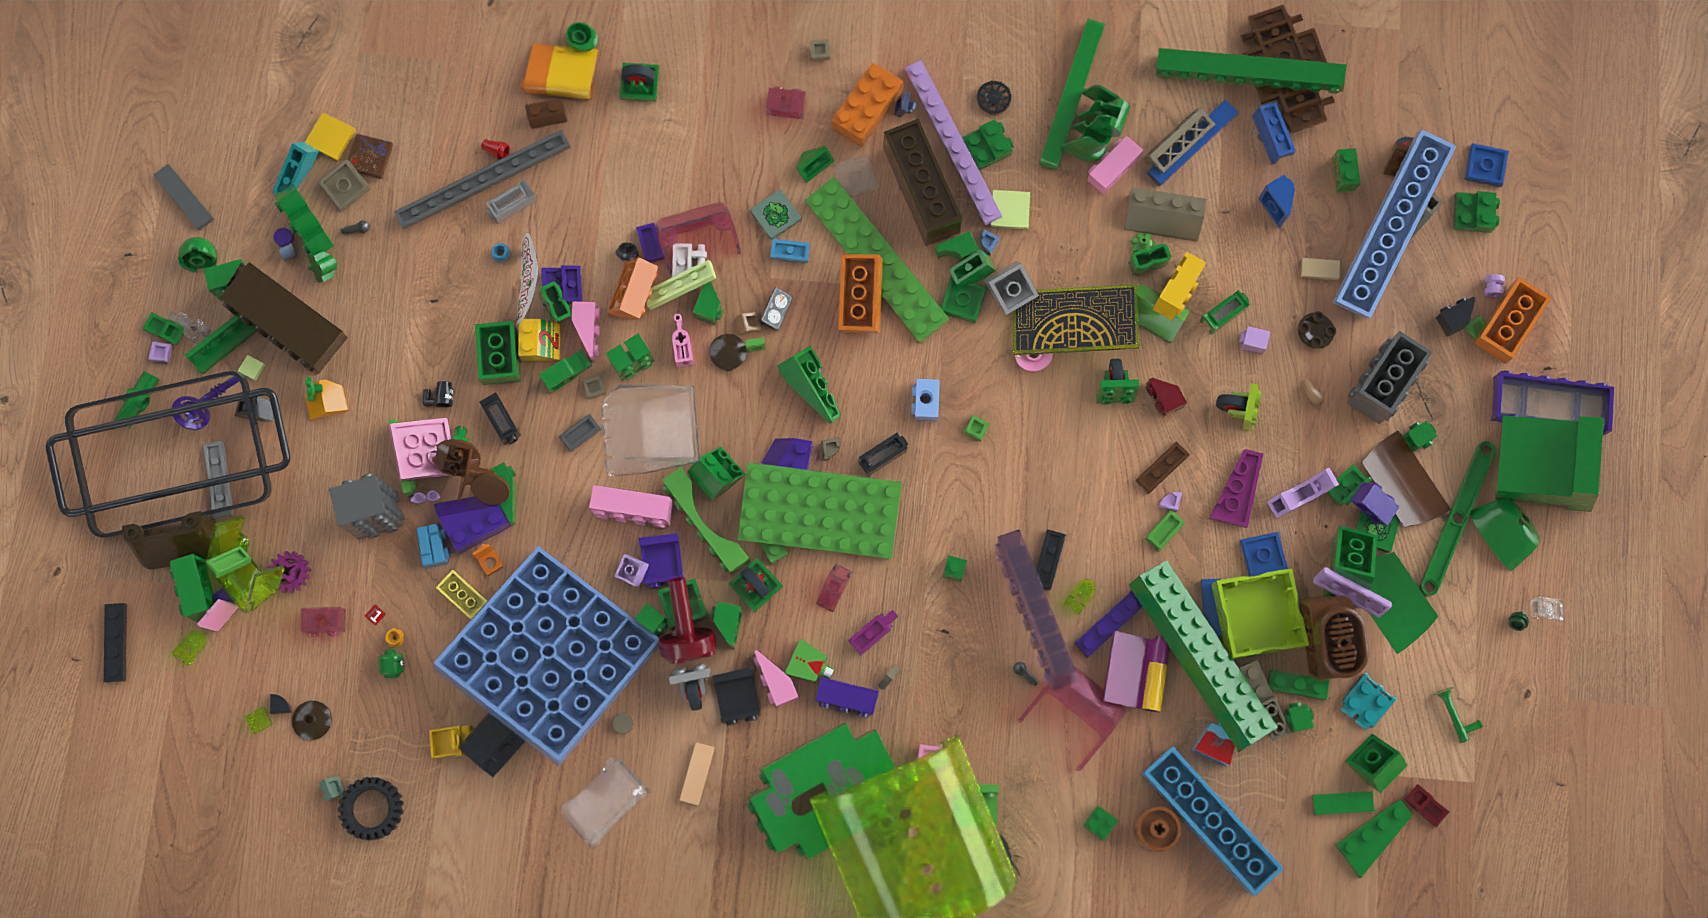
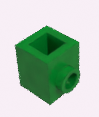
(1420, 435)
(1299, 717)

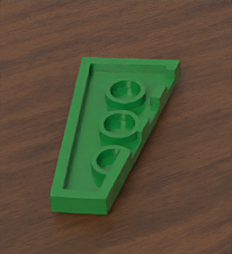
(1369, 841)

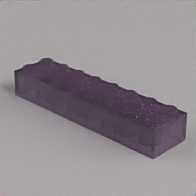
(1036, 610)

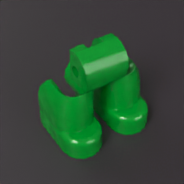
(1099, 124)

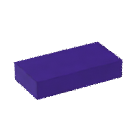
(650, 242)

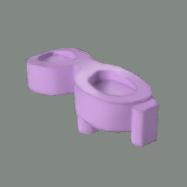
(420, 497)

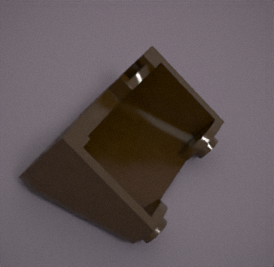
(160, 549)

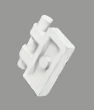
(683, 257)

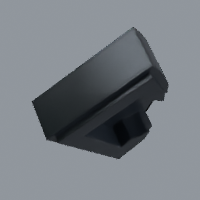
(279, 705)

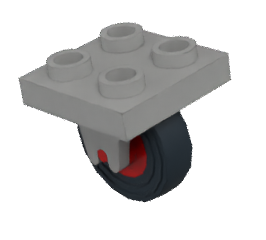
(693, 691)

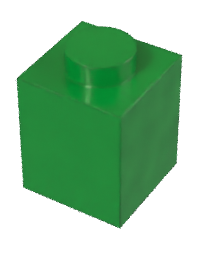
(954, 568)

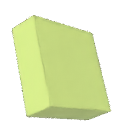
(251, 368)

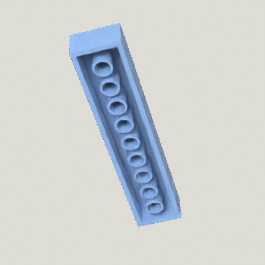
(1394, 224)

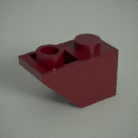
(1167, 396)

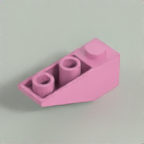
(585, 321)
(780, 685)

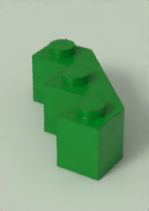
(303, 220)

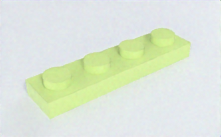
(681, 284)

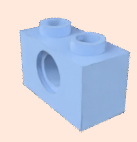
(927, 411)

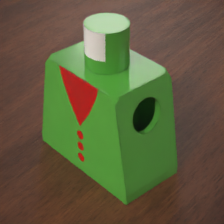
(808, 663)

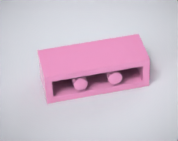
(1114, 164)

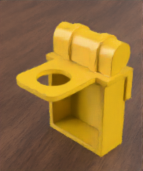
(446, 741)

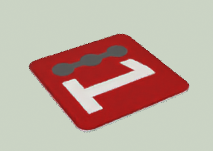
(375, 615)

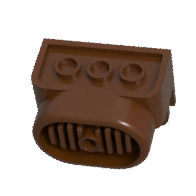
(1334, 636)

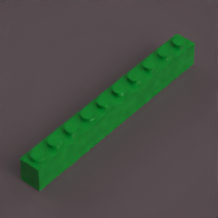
(1251, 70)

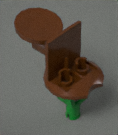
(462, 459)

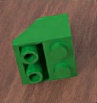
(716, 473)

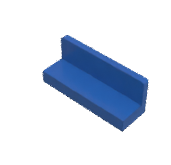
(1273, 132)

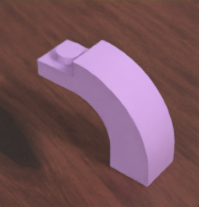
(1303, 493)

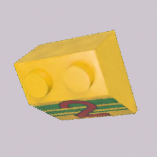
(539, 340)

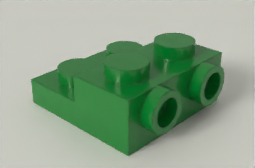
(988, 144)
(1476, 211)

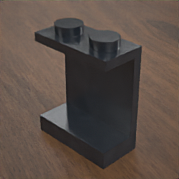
(736, 696)

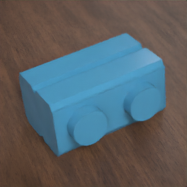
(432, 545)

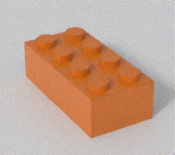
(867, 104)
(860, 293)
(1512, 320)

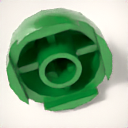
(197, 254)

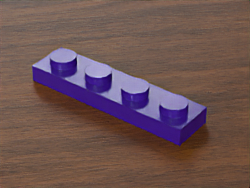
(1107, 624)

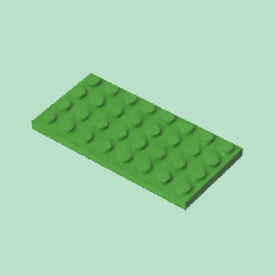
(819, 510)

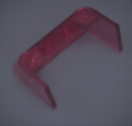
(713, 214)

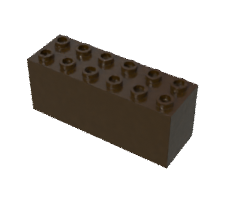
(922, 182)
(283, 318)

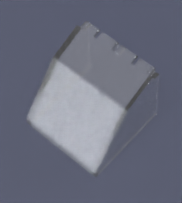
(650, 428)

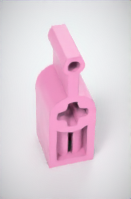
(680, 347)

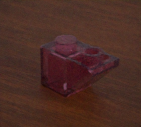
(834, 587)

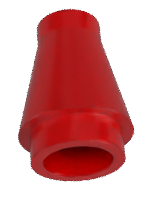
(496, 148)

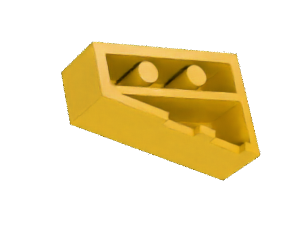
(1179, 286)

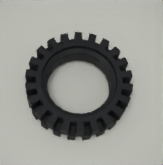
(347, 806)

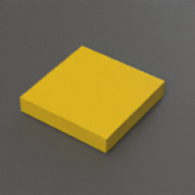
(330, 136)

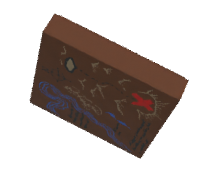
(370, 155)

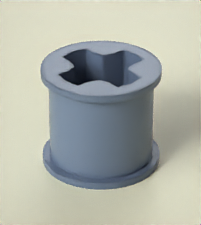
(287, 251)

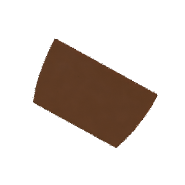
(1405, 479)

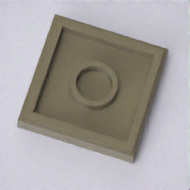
(344, 185)

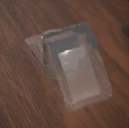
(1546, 608)

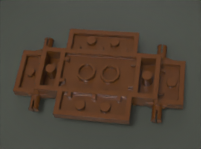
(1277, 39)

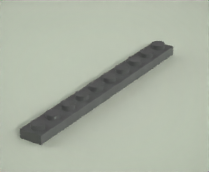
(482, 179)

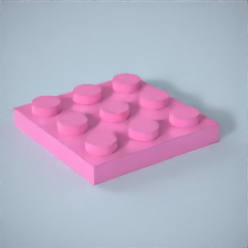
(415, 447)

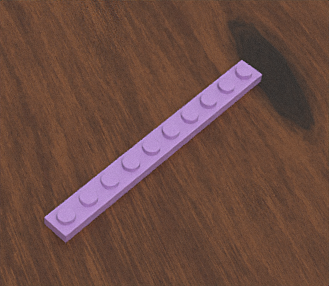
(953, 143)

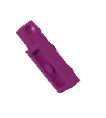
(872, 632)

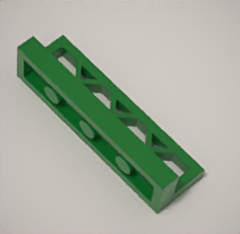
(219, 344)

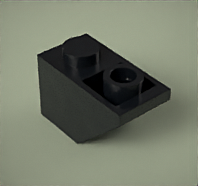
(1456, 317)

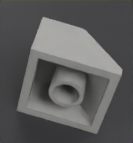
(1011, 287)

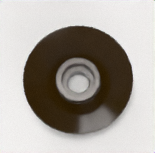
(321, 720)

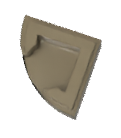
(830, 447)
(889, 676)

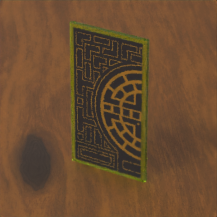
(1078, 320)

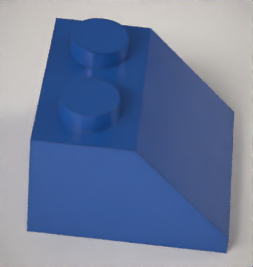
(1278, 199)

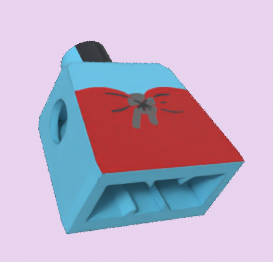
(1215, 745)

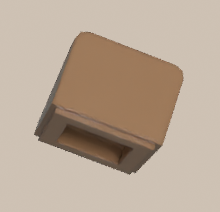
(748, 323)

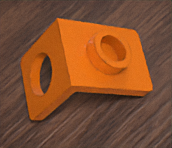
(484, 552)

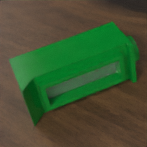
(1226, 311)

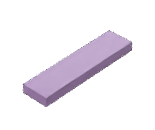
(1359, 595)

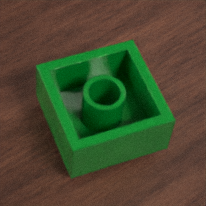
(1100, 823)

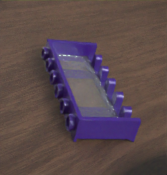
(1551, 398)

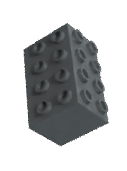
(1389, 377)
(366, 507)

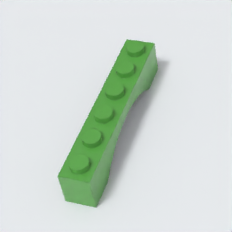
(729, 552)

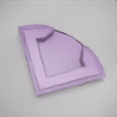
(1171, 501)

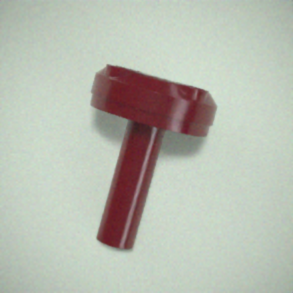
(686, 642)

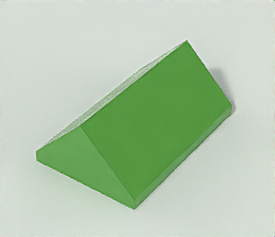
(1153, 320)

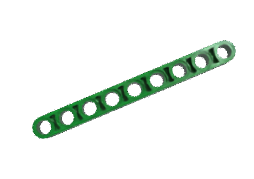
(1072, 94)

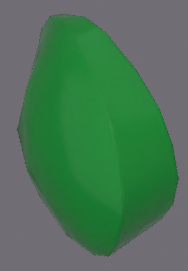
(581, 37)

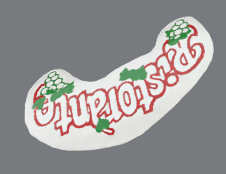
(529, 274)

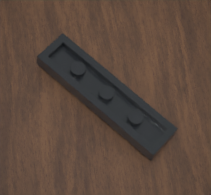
(115, 642)

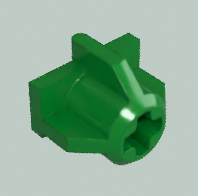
(322, 265)

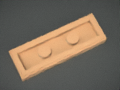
(697, 774)

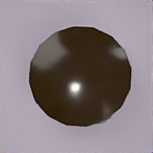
(1316, 330)
(727, 352)

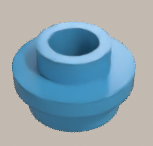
(500, 247)

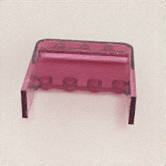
(1087, 703)

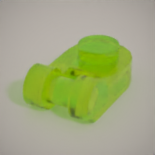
(1084, 589)
(195, 641)

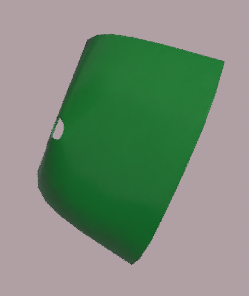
(1503, 533)

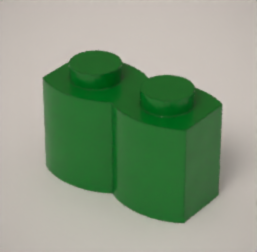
(1153, 259)
(552, 297)

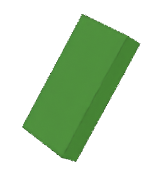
(1165, 530)
(228, 561)

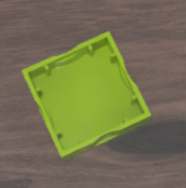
(1259, 614)

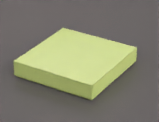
(1014, 209)

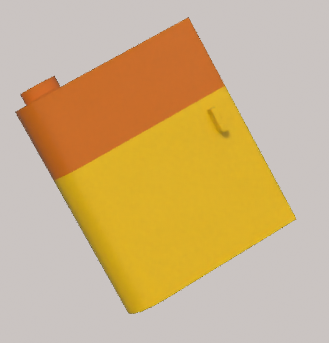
(560, 72)

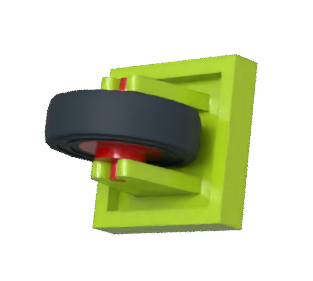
(1241, 405)

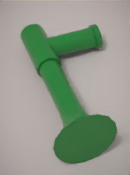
(1445, 695)

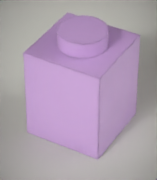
(1254, 340)

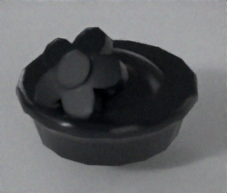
(627, 251)

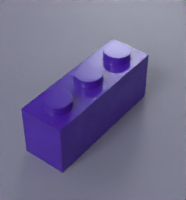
(846, 697)

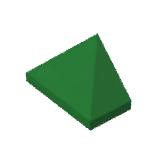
(813, 162)

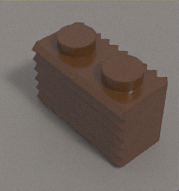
(546, 113)

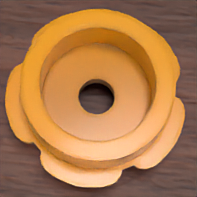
(394, 632)

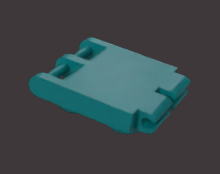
(1367, 702)

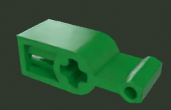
(565, 371)

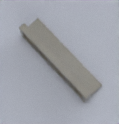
(1174, 135)

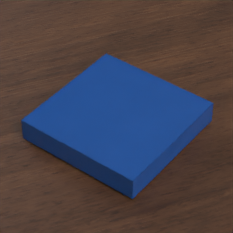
(1486, 165)
(1263, 554)

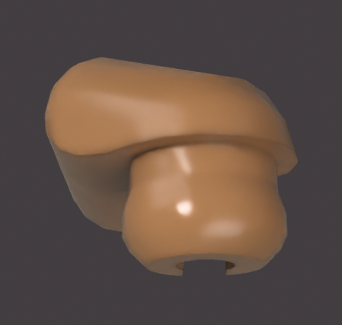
(1312, 394)

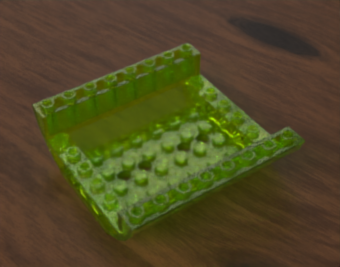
(954, 836)

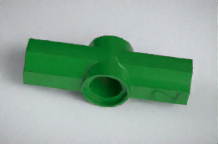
(134, 405)

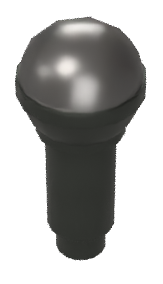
(362, 226)
(1021, 669)

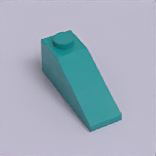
(296, 166)

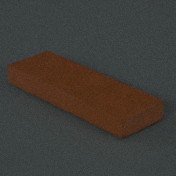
(1162, 467)

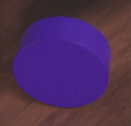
(283, 237)

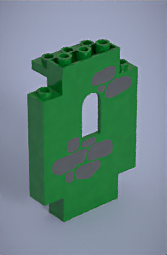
(828, 759)

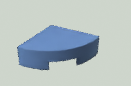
(989, 241)

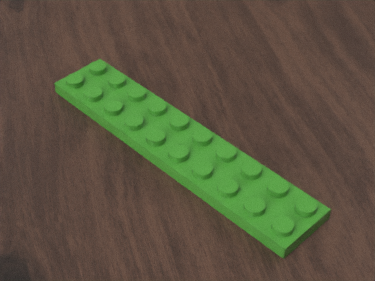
(860, 236)

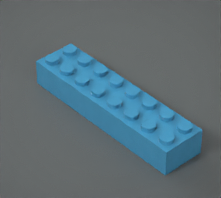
(1212, 821)

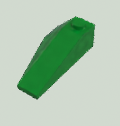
(804, 377)

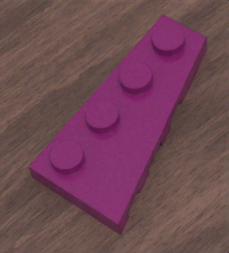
(1238, 494)

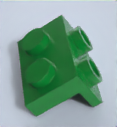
(1348, 485)

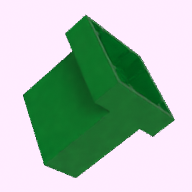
(1550, 461)

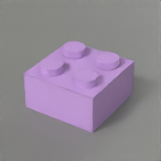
(631, 570)

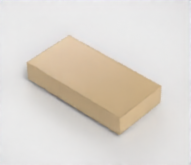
(1320, 269)

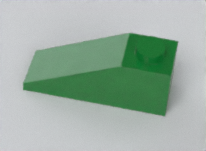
(509, 506)

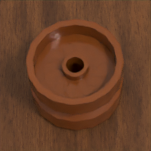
(1148, 837)

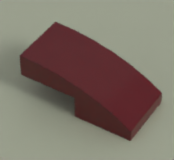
(1426, 805)

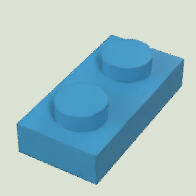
(790, 250)

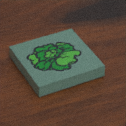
(775, 214)

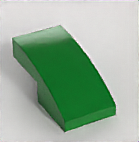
(163, 328)

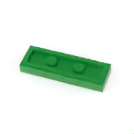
(1343, 803)

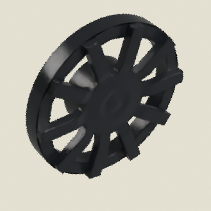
(994, 97)

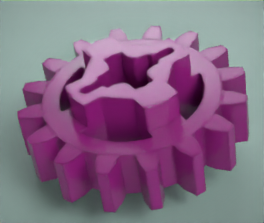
(296, 568)

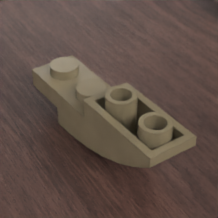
(1257, 681)

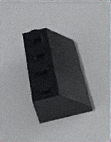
(491, 745)

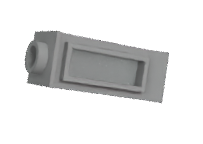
(511, 202)

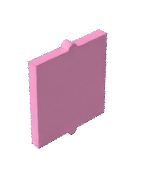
(217, 615)

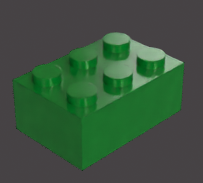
(497, 352)
(1354, 555)
(192, 586)

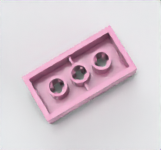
(631, 506)

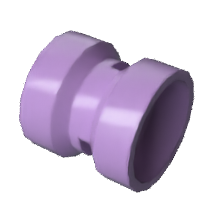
(1494, 286)

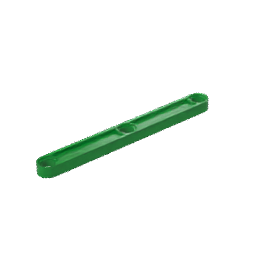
(1451, 530)

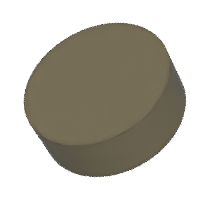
(622, 723)

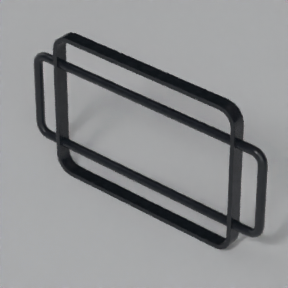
(72, 435)

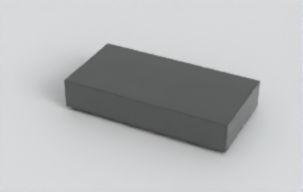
(580, 433)

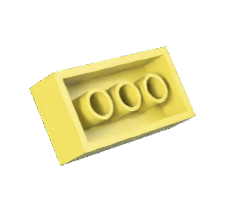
(462, 594)

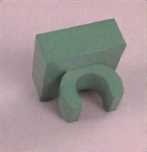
(331, 788)

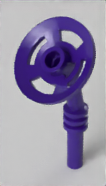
(188, 424)

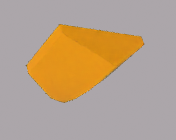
(328, 402)

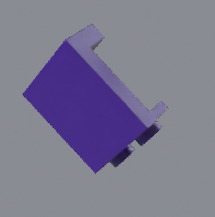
(663, 557)

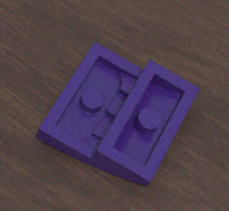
(568, 280)

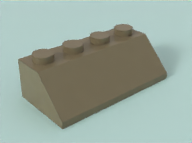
(1165, 214)

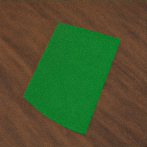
(1410, 609)

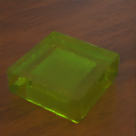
(258, 720)

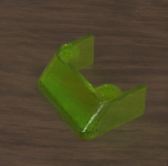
(247, 584)

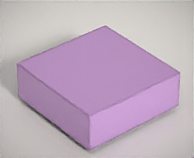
(160, 352)

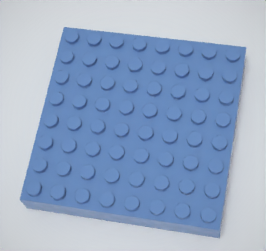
(547, 655)

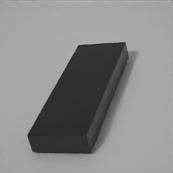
(1050, 557)

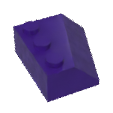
(789, 453)
(470, 521)

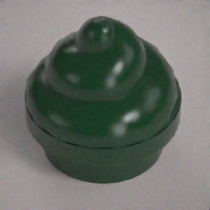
(1518, 621)

